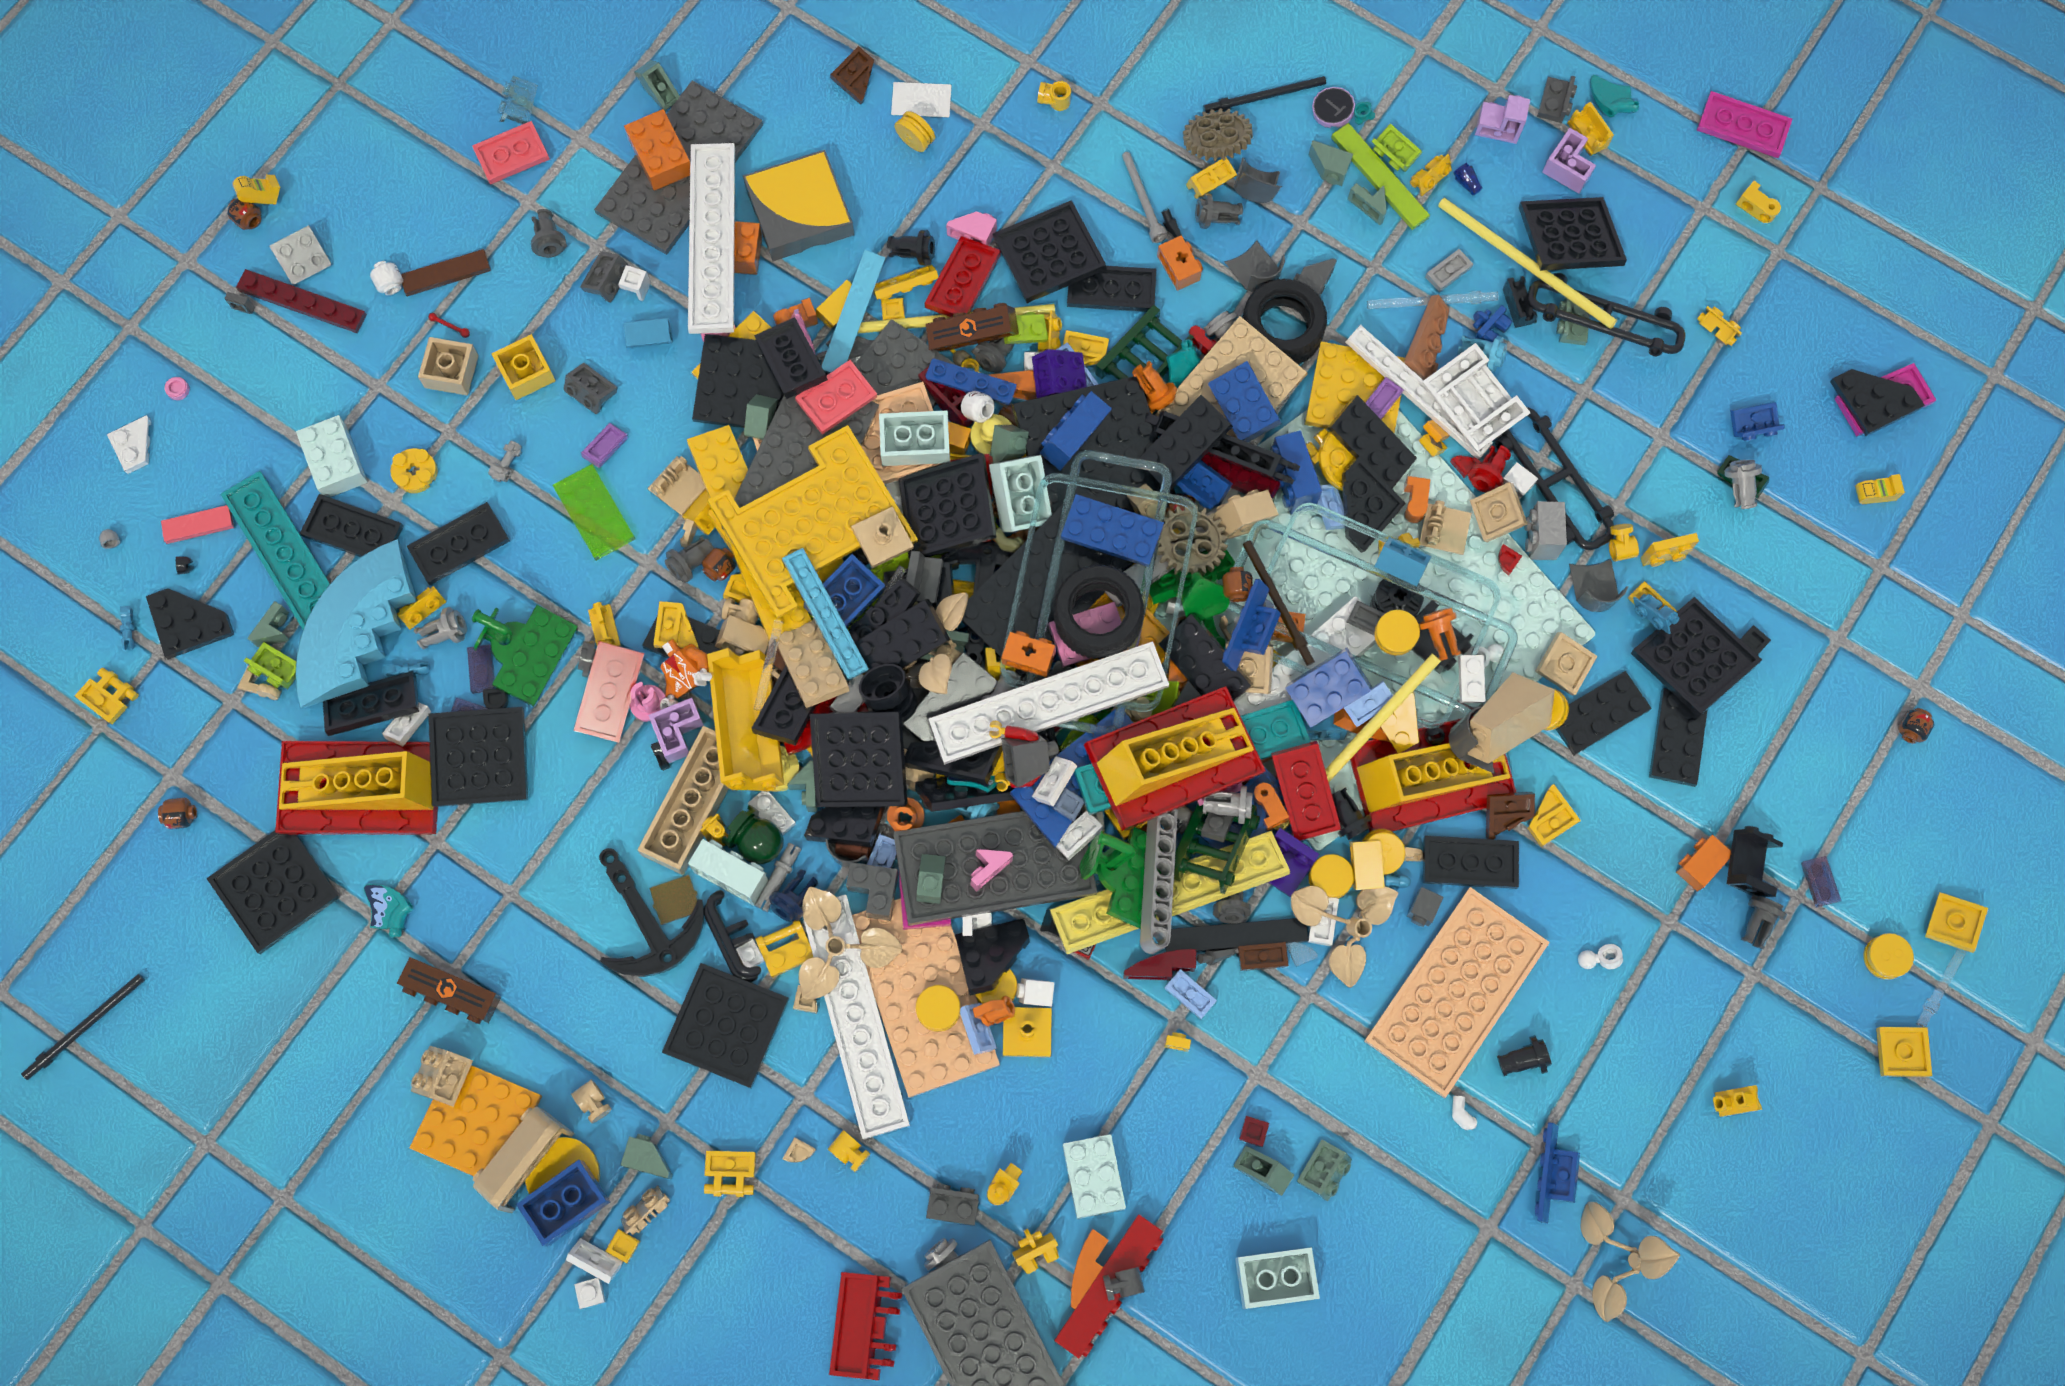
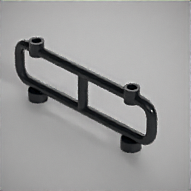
(1661, 317)
(1602, 514)

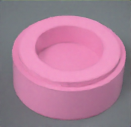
(177, 388)

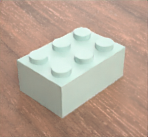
(914, 438)
(331, 457)
(1015, 492)
(728, 871)
(1093, 1176)
(1277, 1278)

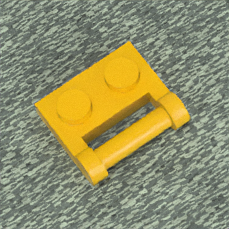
(788, 955)

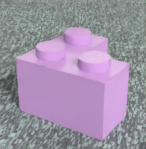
(1503, 122)
(1566, 163)
(671, 724)

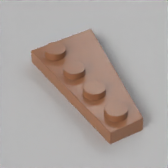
(1427, 339)

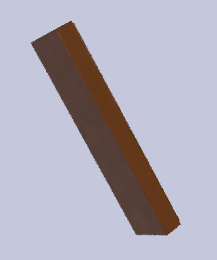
(445, 272)

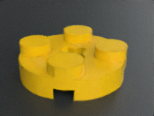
(405, 461)

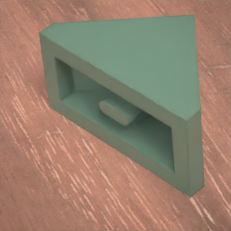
(759, 416)

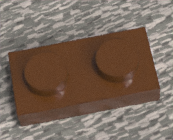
(1263, 956)

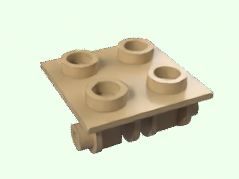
(678, 485)
(1445, 528)
(634, 1216)

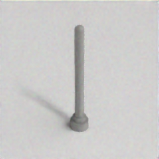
(1157, 231)

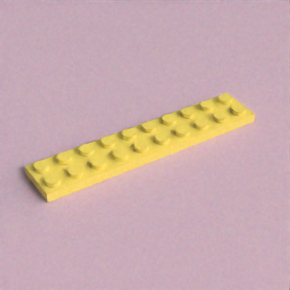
(1086, 921)

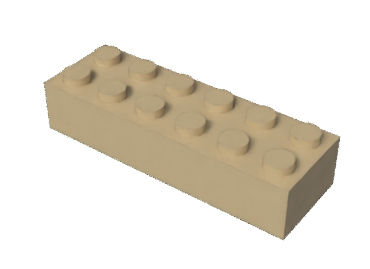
(689, 802)

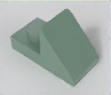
(1373, 206)
(266, 629)
(805, 781)

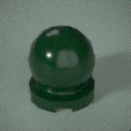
(755, 837)

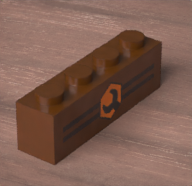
(972, 328)
(448, 990)

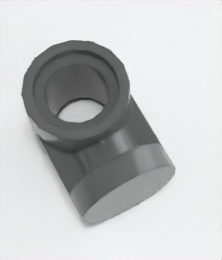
(1126, 1283)

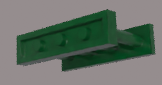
(1137, 335)
(1190, 845)

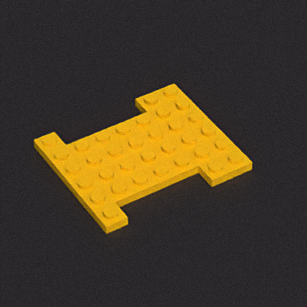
(806, 514)

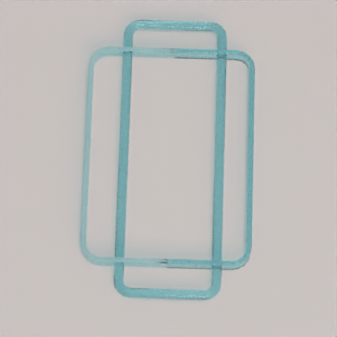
(1072, 481)
(1487, 619)

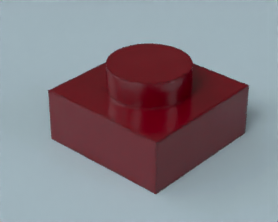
(1254, 1131)

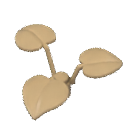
(936, 673)
(1376, 906)
(815, 975)
(1652, 1259)

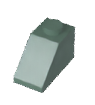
(657, 84)
(1330, 162)
(1008, 443)
(930, 878)
(645, 1157)
(1264, 1170)

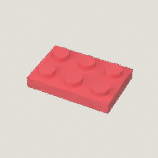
(510, 152)
(837, 397)

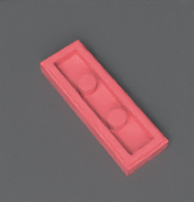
(197, 524)

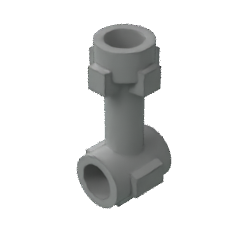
(501, 471)

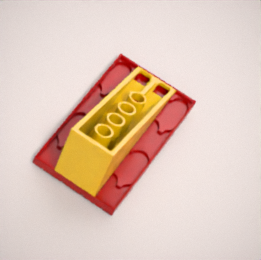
(1174, 758)
(1423, 782)
(355, 788)

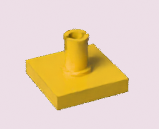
(1028, 1033)

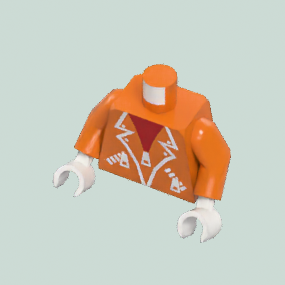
(683, 671)

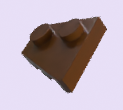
(854, 74)
(1507, 811)

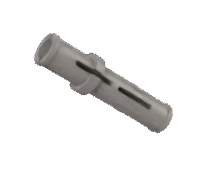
(778, 876)

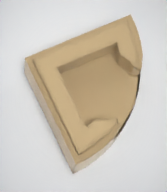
(690, 531)
(1413, 854)
(805, 1005)
(798, 1151)

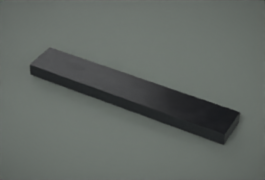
(1237, 934)

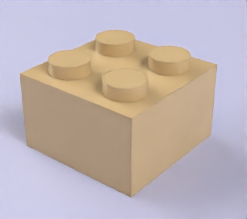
(448, 366)
(1243, 512)

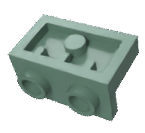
(1571, 332)
(1325, 1170)

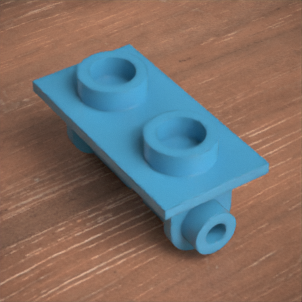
(1648, 608)

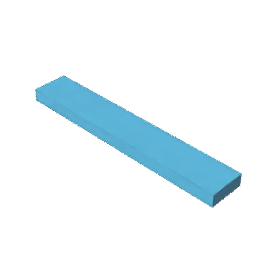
(853, 311)
(825, 614)

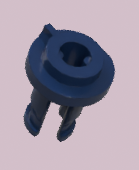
(788, 904)

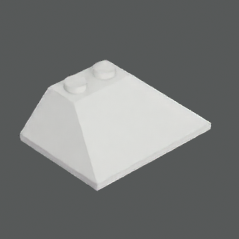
(1475, 398)

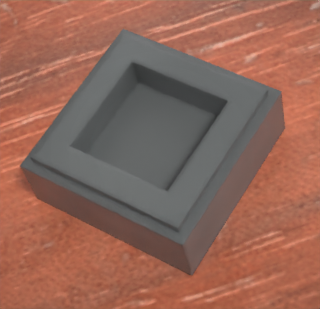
(239, 303)

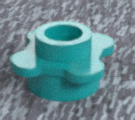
(1363, 107)

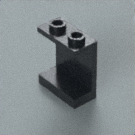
(1425, 647)
(1748, 861)

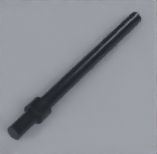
(1226, 103)
(46, 1058)

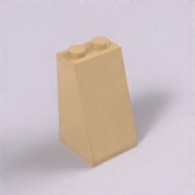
(1511, 717)

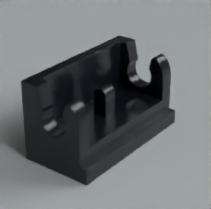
(1516, 299)

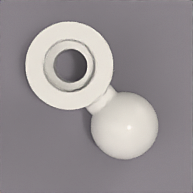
(1492, 653)
(1588, 959)

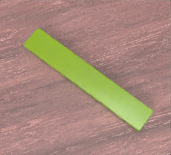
(1380, 175)

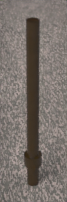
(1299, 642)

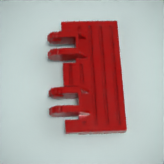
(858, 1326)

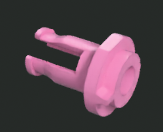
(645, 700)

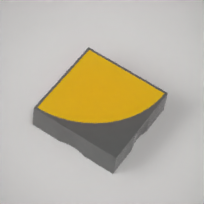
(798, 205)

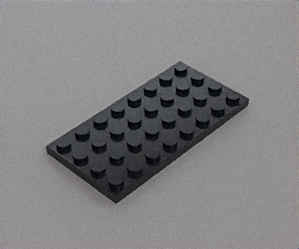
(991, 605)

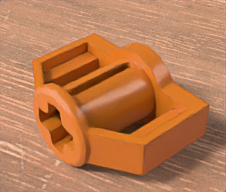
(995, 1011)

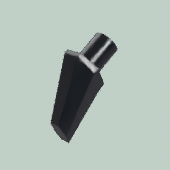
(1171, 223)

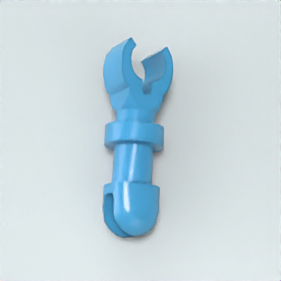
(126, 627)
(393, 670)
(1400, 881)

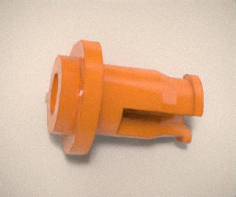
(1158, 392)
(1437, 623)
(913, 808)

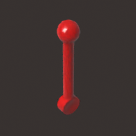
(464, 332)

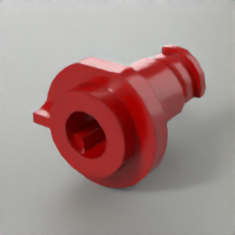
(1488, 473)

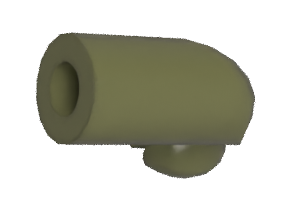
(1007, 544)

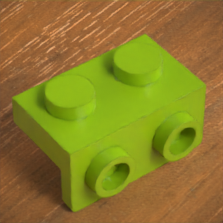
(1397, 148)
(1030, 328)
(274, 665)

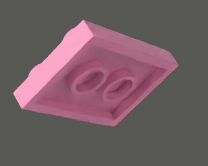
(1096, 621)

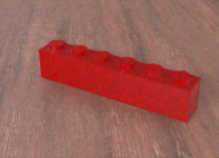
(1094, 1307)

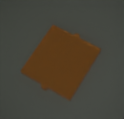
(674, 899)

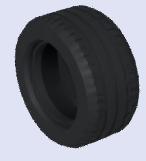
(1300, 298)
(1103, 579)

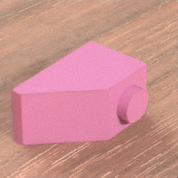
(973, 226)

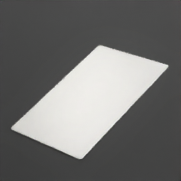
(921, 98)

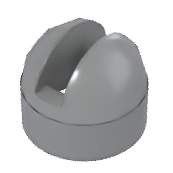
(109, 539)

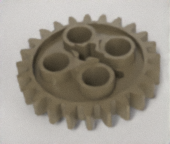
(1217, 134)
(1197, 560)

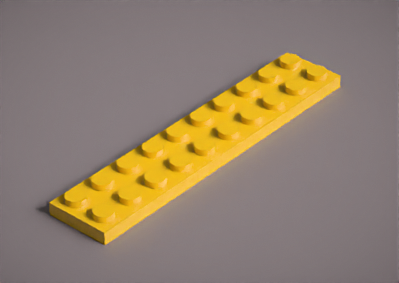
(723, 469)

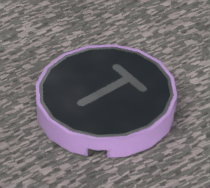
(1333, 107)

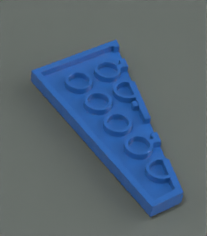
(1049, 821)

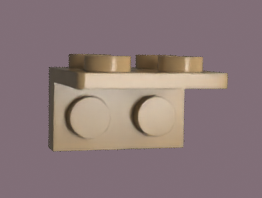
(441, 1075)

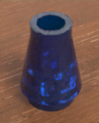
(1468, 179)

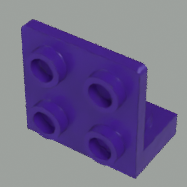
(1058, 372)
(1298, 858)

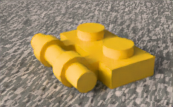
(103, 702)
(729, 1164)

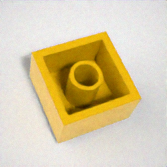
(523, 367)

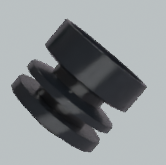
(1385, 600)
(888, 690)

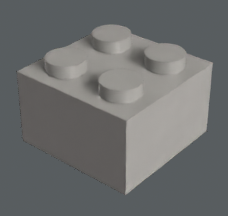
(1546, 531)

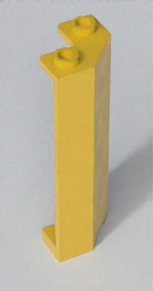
(743, 757)

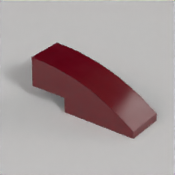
(1161, 965)

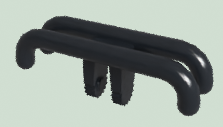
(726, 944)

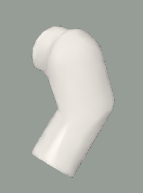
(1461, 1116)

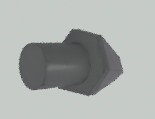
(1214, 956)

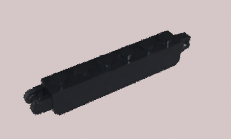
(1236, 452)

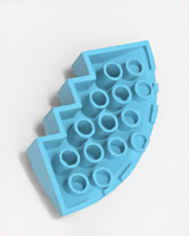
(348, 623)

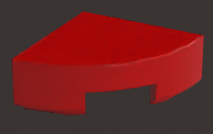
(1464, 463)
(1508, 559)

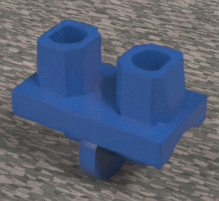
(1497, 320)

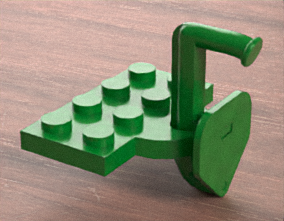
(1200, 593)
(525, 650)
(1120, 872)

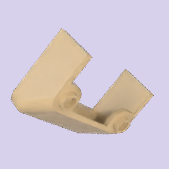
(518, 1157)

